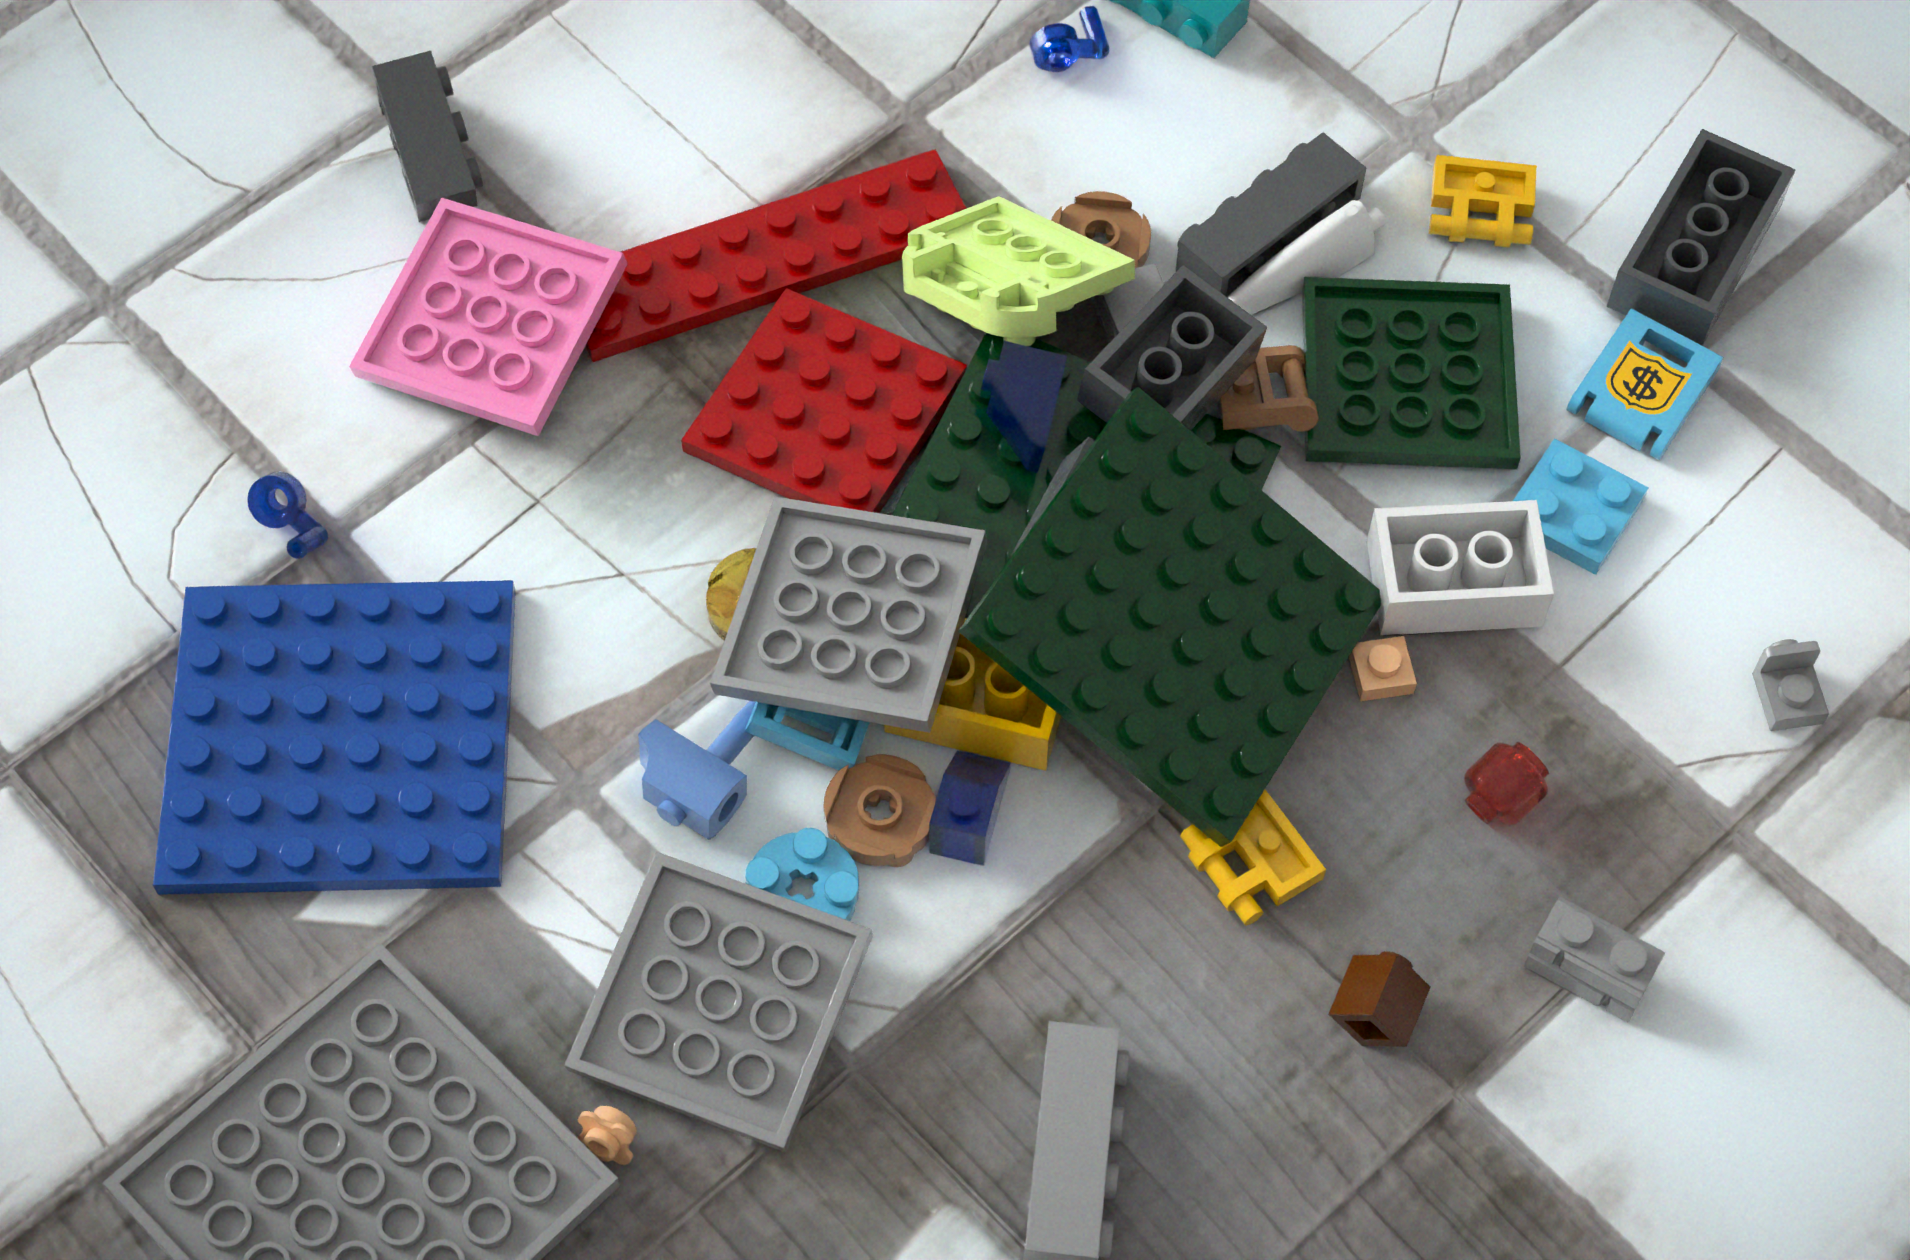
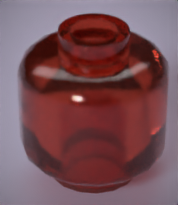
(1505, 783)

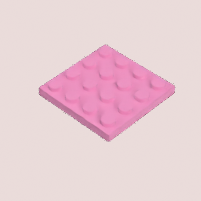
(489, 316)

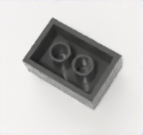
(1178, 350)

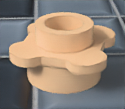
(608, 1134)

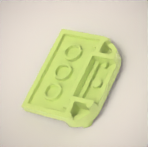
(1008, 269)

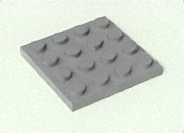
(850, 614)
(720, 1001)

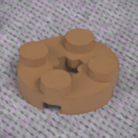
(1110, 215)
(886, 840)

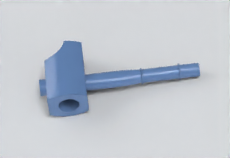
(693, 782)

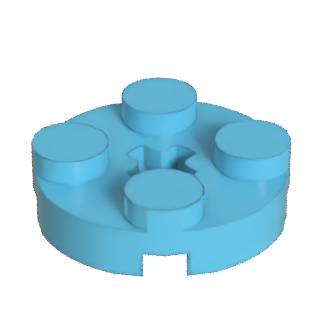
(813, 857)

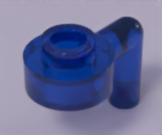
(1058, 45)
(272, 514)

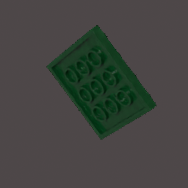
(1410, 373)

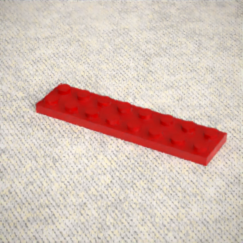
(769, 248)

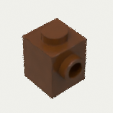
(1380, 1000)

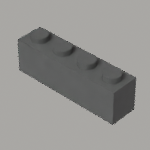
(1271, 213)

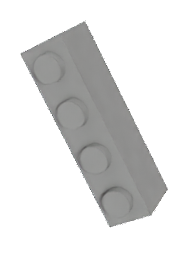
(1073, 1144)

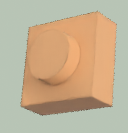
(1382, 668)

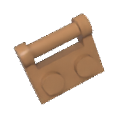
(1251, 399)

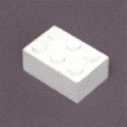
(1459, 567)

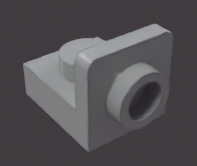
(1790, 685)

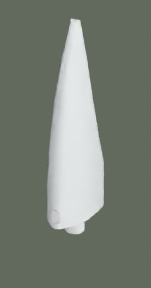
(1322, 251)

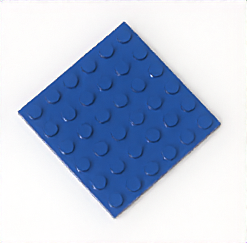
(338, 738)

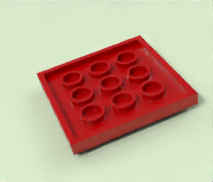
(824, 407)

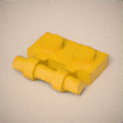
(1486, 188)
(1272, 852)

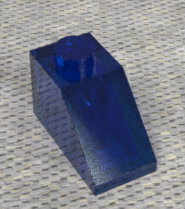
(1024, 398)
(967, 807)

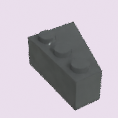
(426, 132)

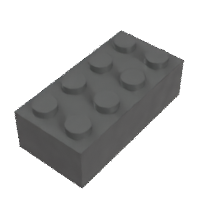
(1701, 236)

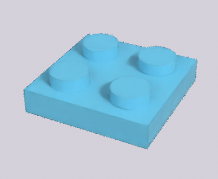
(1581, 504)

